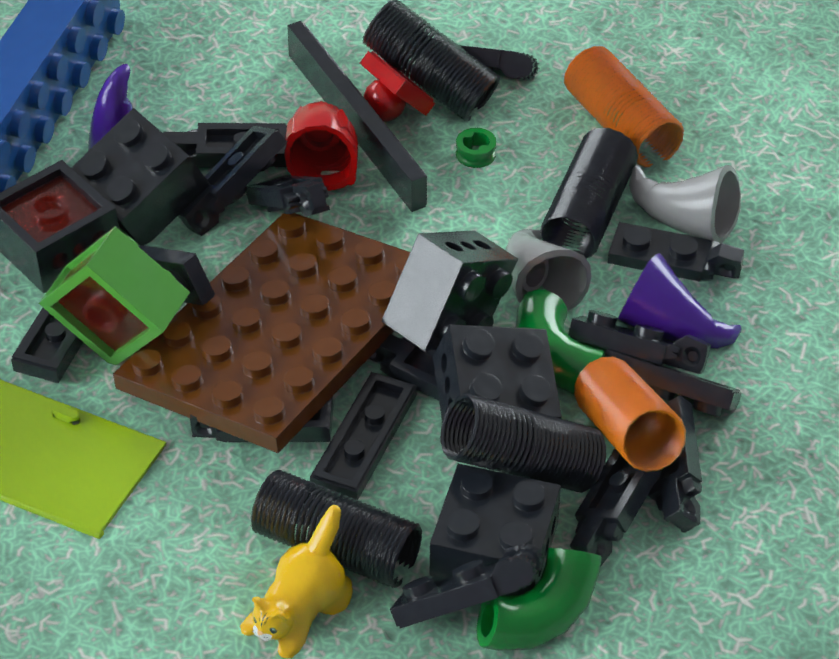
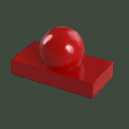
(392, 90)

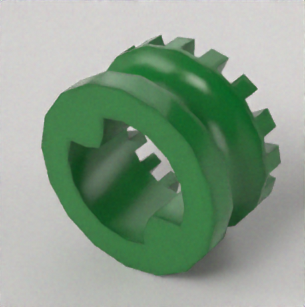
(476, 137)

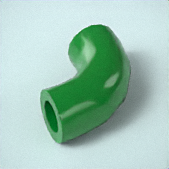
(548, 311)
(544, 611)

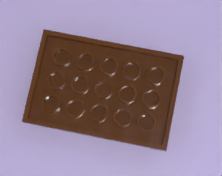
(276, 337)

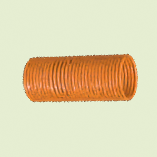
(602, 80)
(630, 414)

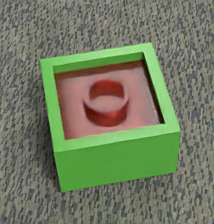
(114, 297)

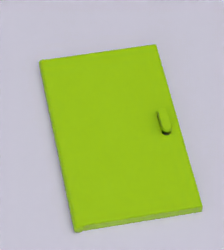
(66, 469)

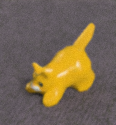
(305, 583)

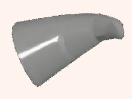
(697, 206)
(548, 265)

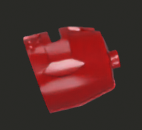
(320, 141)

